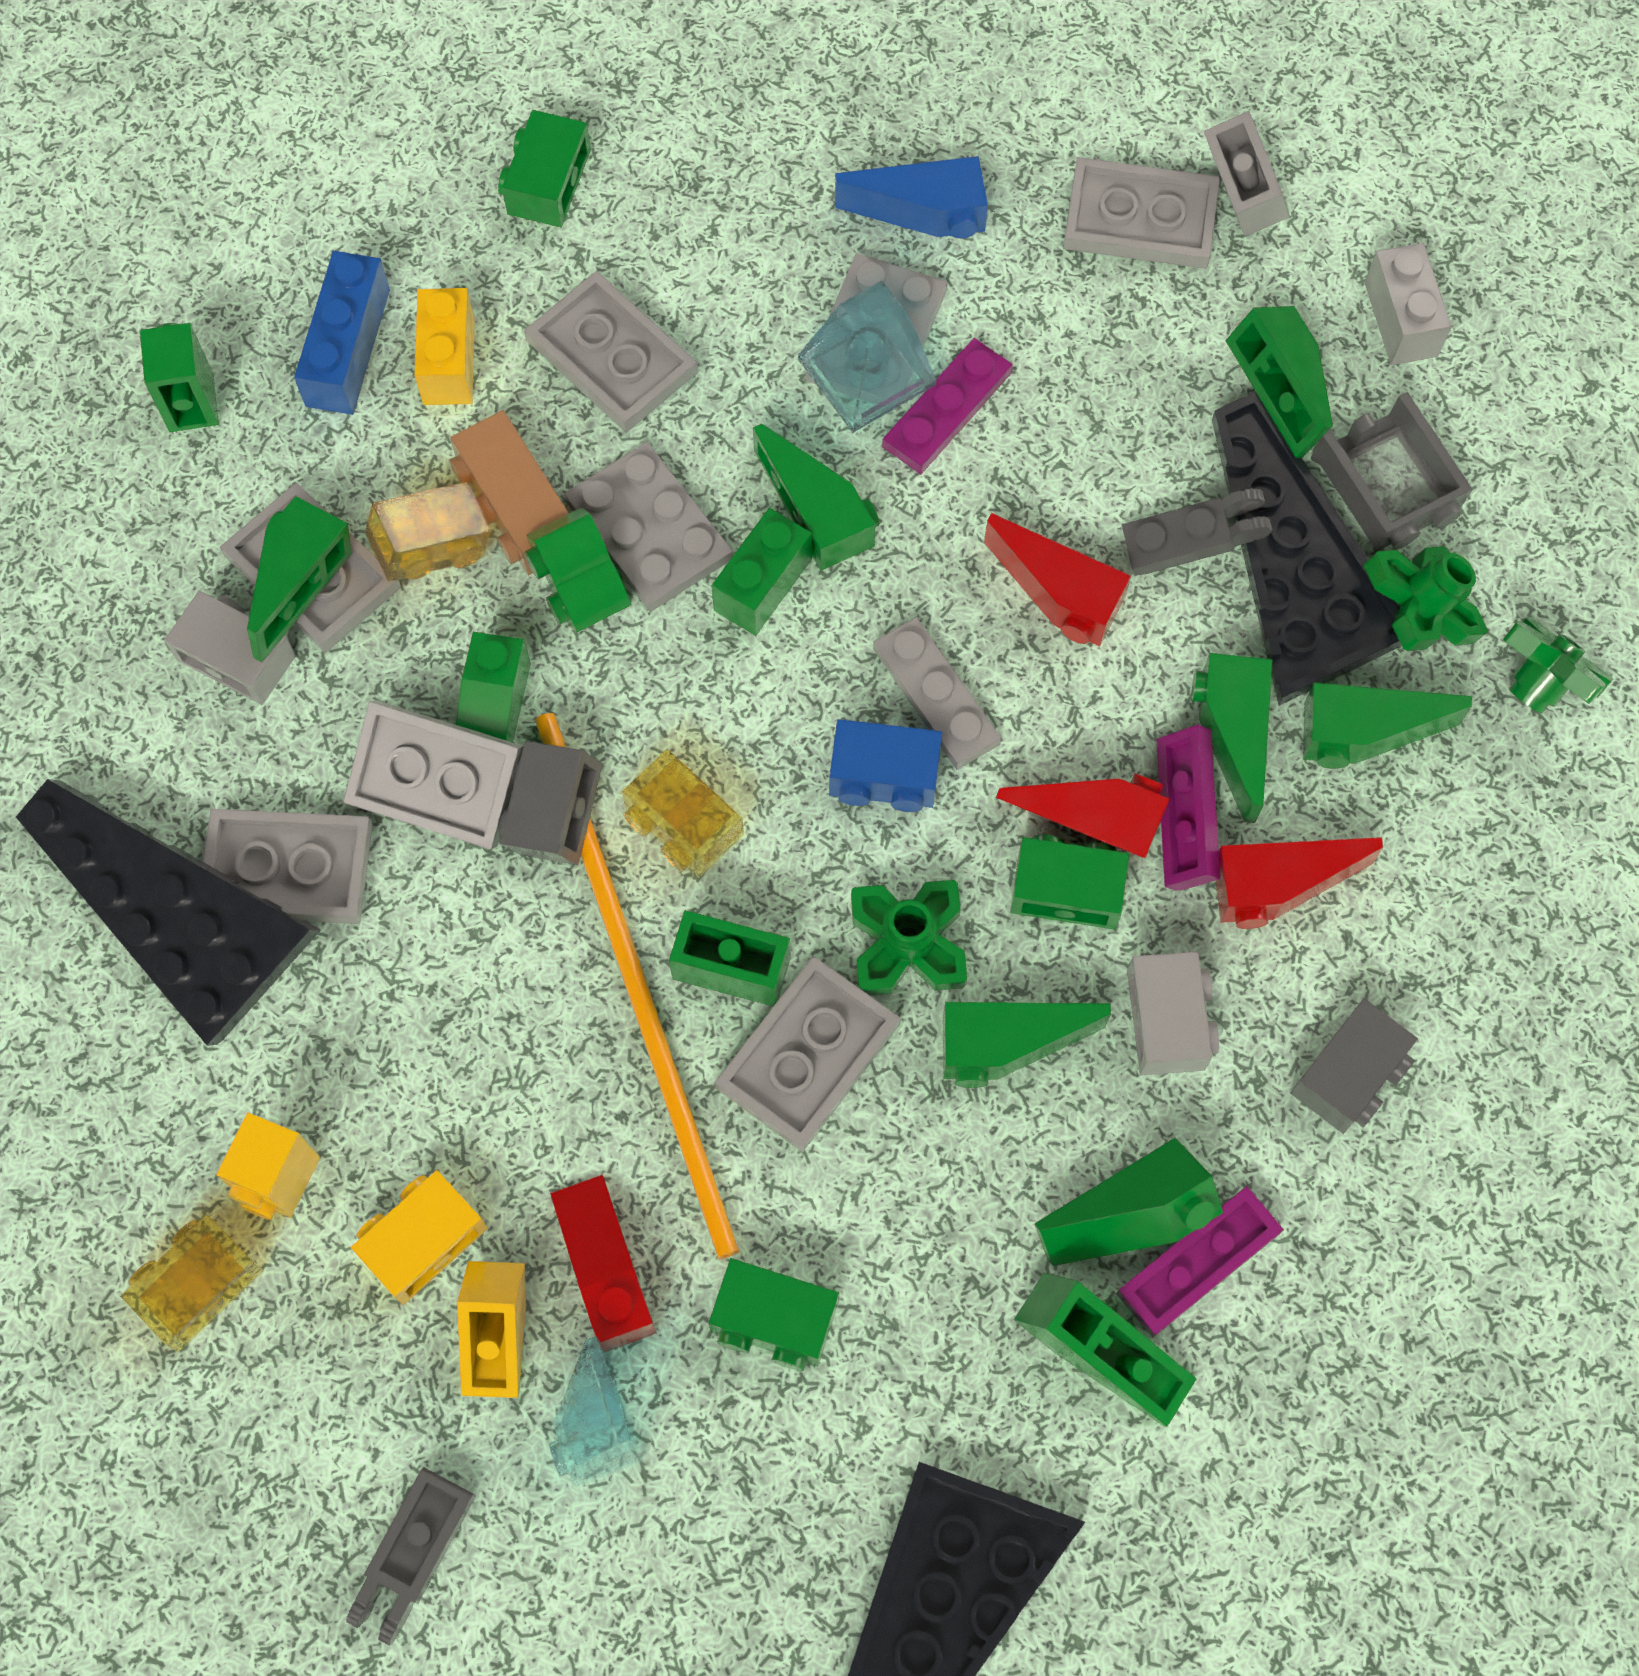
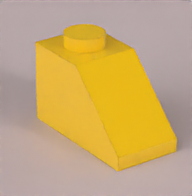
(491, 1328)

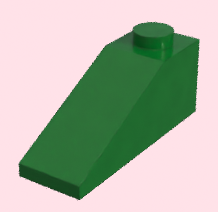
(1285, 372)
(817, 499)
(297, 560)
(493, 685)
(1236, 710)
(1362, 722)
(1001, 1037)
(1134, 1209)
(1104, 1346)

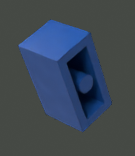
(884, 765)

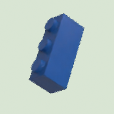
(342, 332)

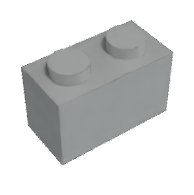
(1247, 173)
(1407, 304)
(216, 642)
(1171, 1013)

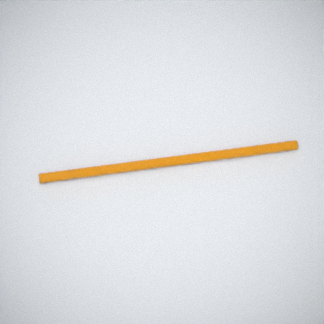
(651, 1027)

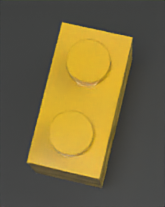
(444, 346)
(267, 1167)
(418, 1236)

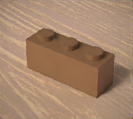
(507, 483)

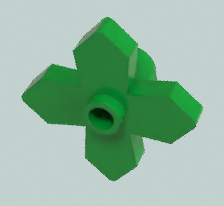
(1430, 596)
(1551, 667)
(927, 953)

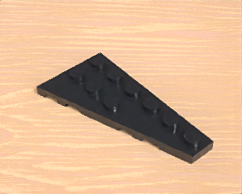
(1308, 573)
(179, 919)
(956, 1576)

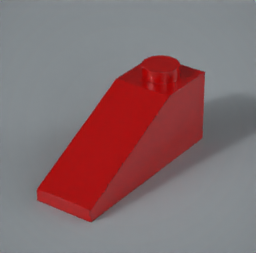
(1065, 584)
(1106, 809)
(1274, 878)
(602, 1264)

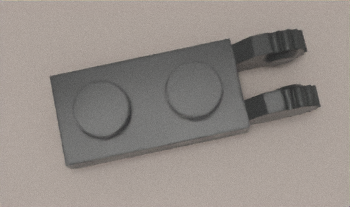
(1194, 532)
(412, 1550)

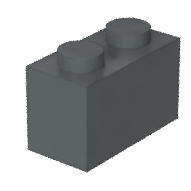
(550, 803)
(1355, 1066)

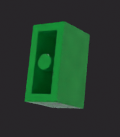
(545, 168)
(178, 377)
(762, 571)
(1069, 881)
(730, 958)
(773, 1314)

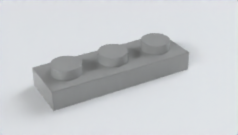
(936, 693)

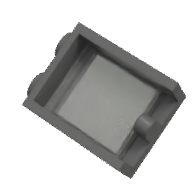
(1394, 475)

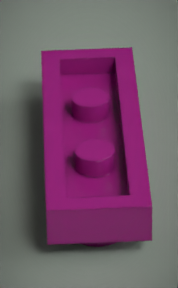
(947, 406)
(1190, 817)
(1199, 1262)

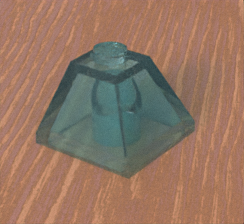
(868, 357)
(592, 1421)

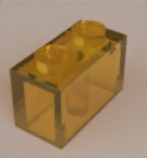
(427, 531)
(681, 814)
(190, 1282)

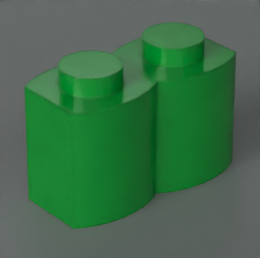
(577, 570)

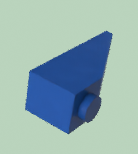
(923, 197)

